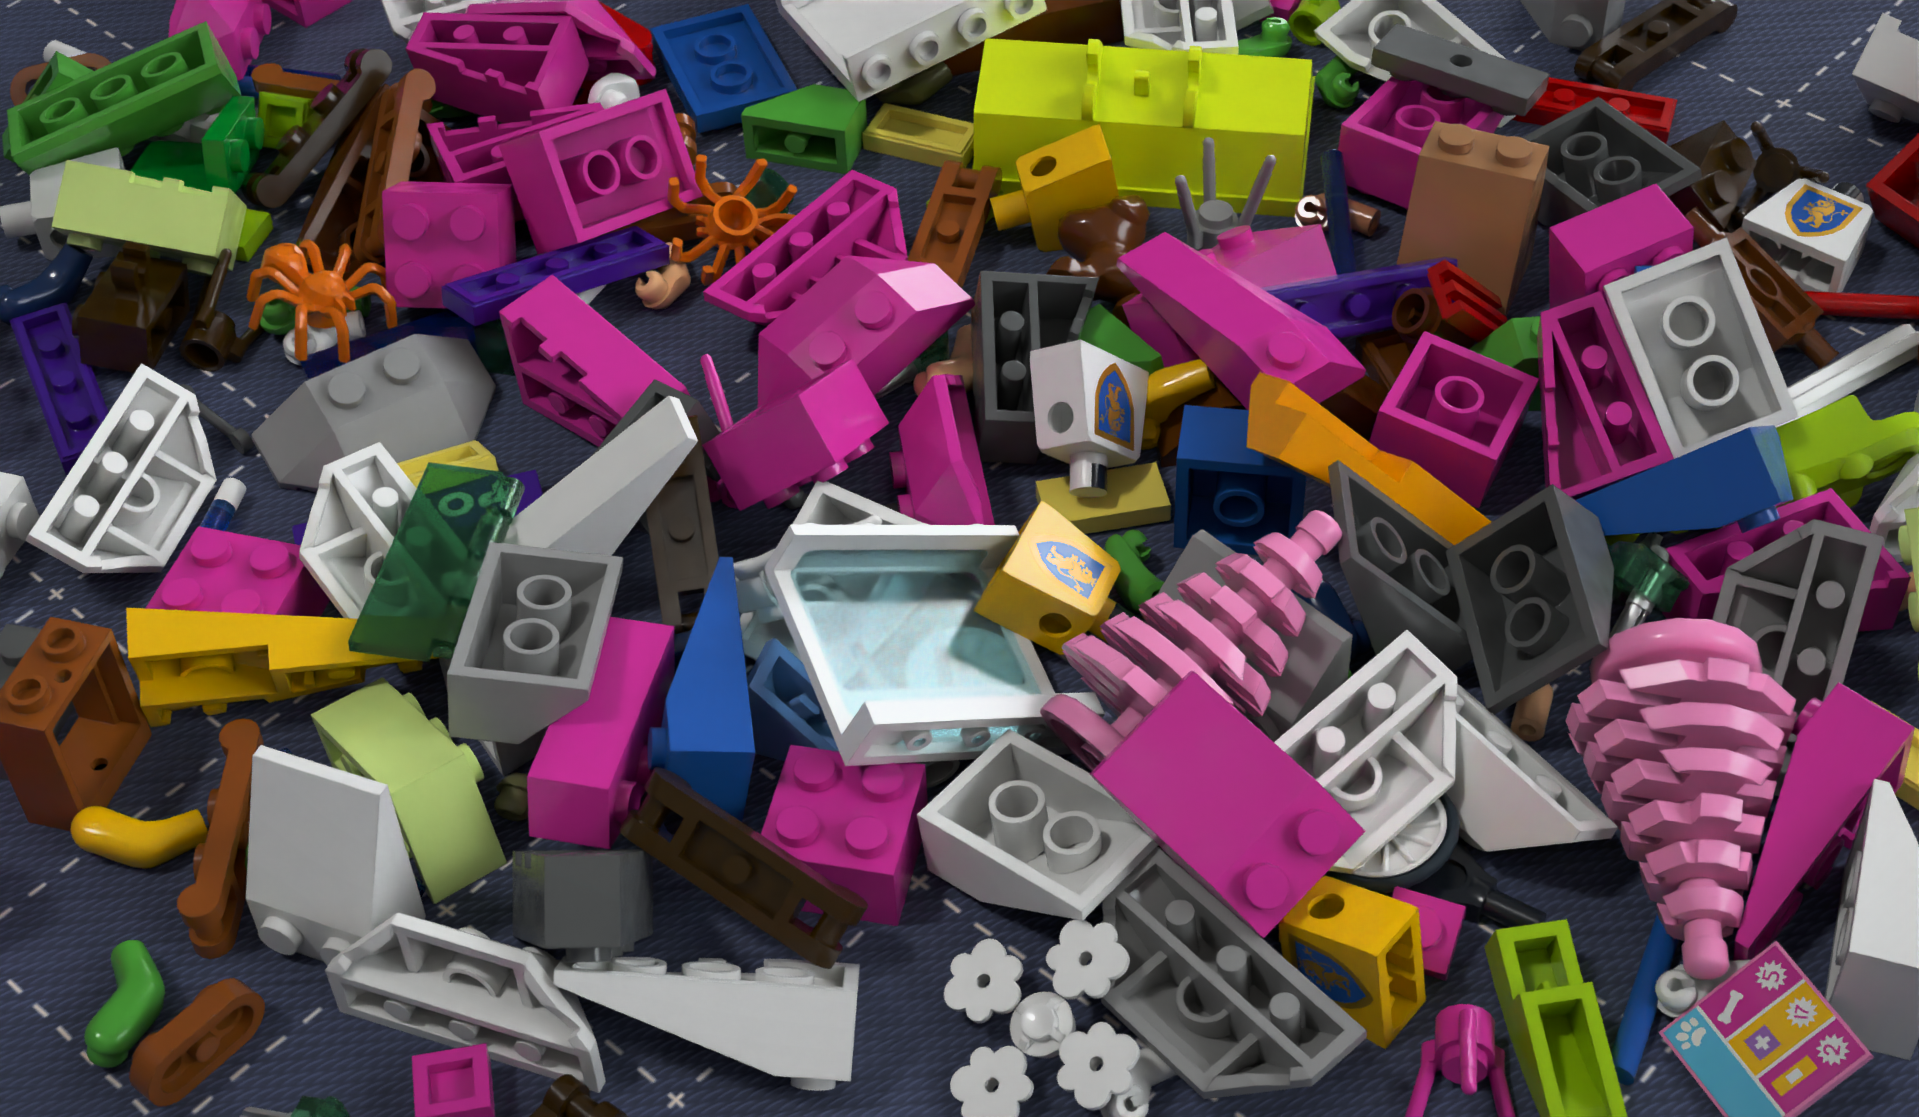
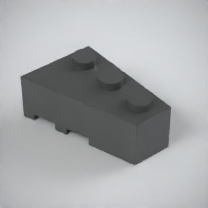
(1010, 320)

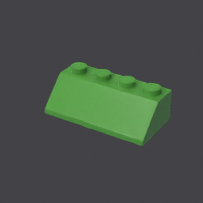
(124, 101)

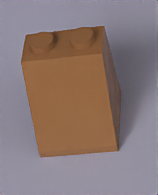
(1476, 203)

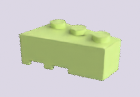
(173, 219)
(428, 778)

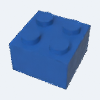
(1230, 487)

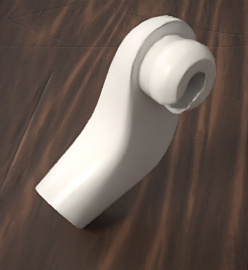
(613, 90)

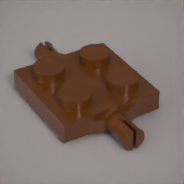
(1780, 302)

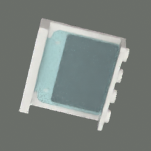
(897, 641)

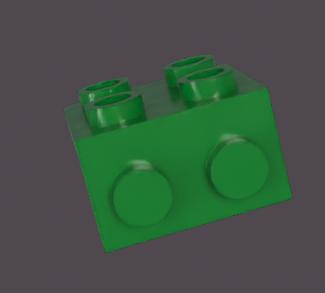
(221, 159)

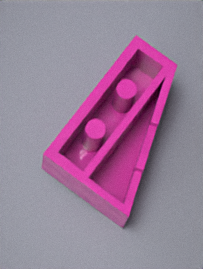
(1259, 257)

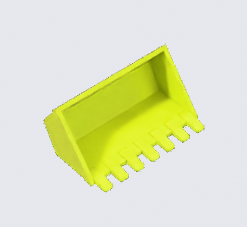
(1152, 116)

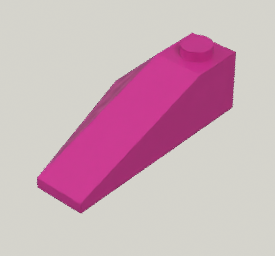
(1236, 323)
(1820, 805)

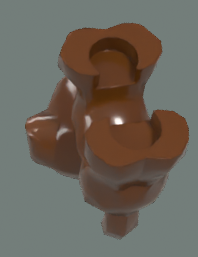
(1097, 239)

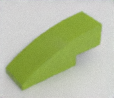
(1554, 1021)

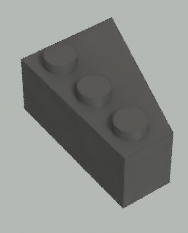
(583, 900)

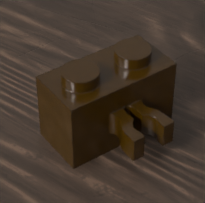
(1725, 170)
(132, 310)

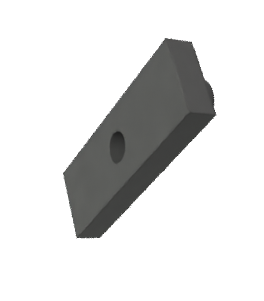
(1459, 70)

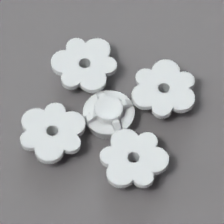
(1042, 1022)

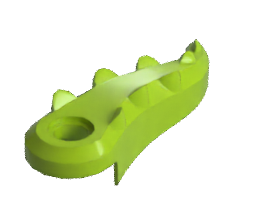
(1839, 451)

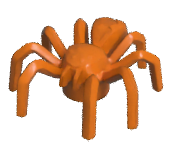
(731, 222)
(318, 297)

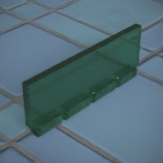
(436, 562)

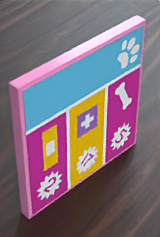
(1765, 1040)

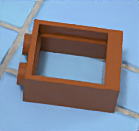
(110, 726)

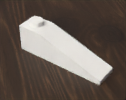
(1363, 23)
(611, 489)
(780, 1019)

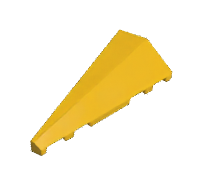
(236, 657)

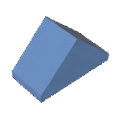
(784, 705)

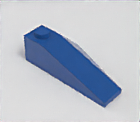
(1707, 488)
(707, 709)

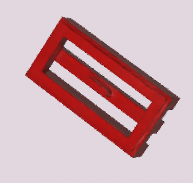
(1474, 305)

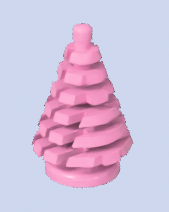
(1205, 635)
(1687, 767)

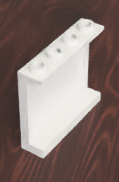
(887, 41)

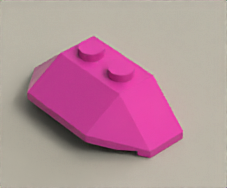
(235, 24)
(603, 39)
(848, 219)
(863, 311)
(940, 459)

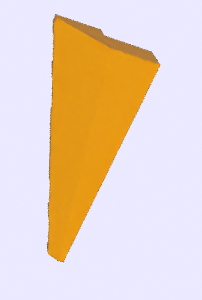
(1309, 438)

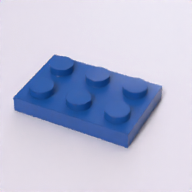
(720, 65)

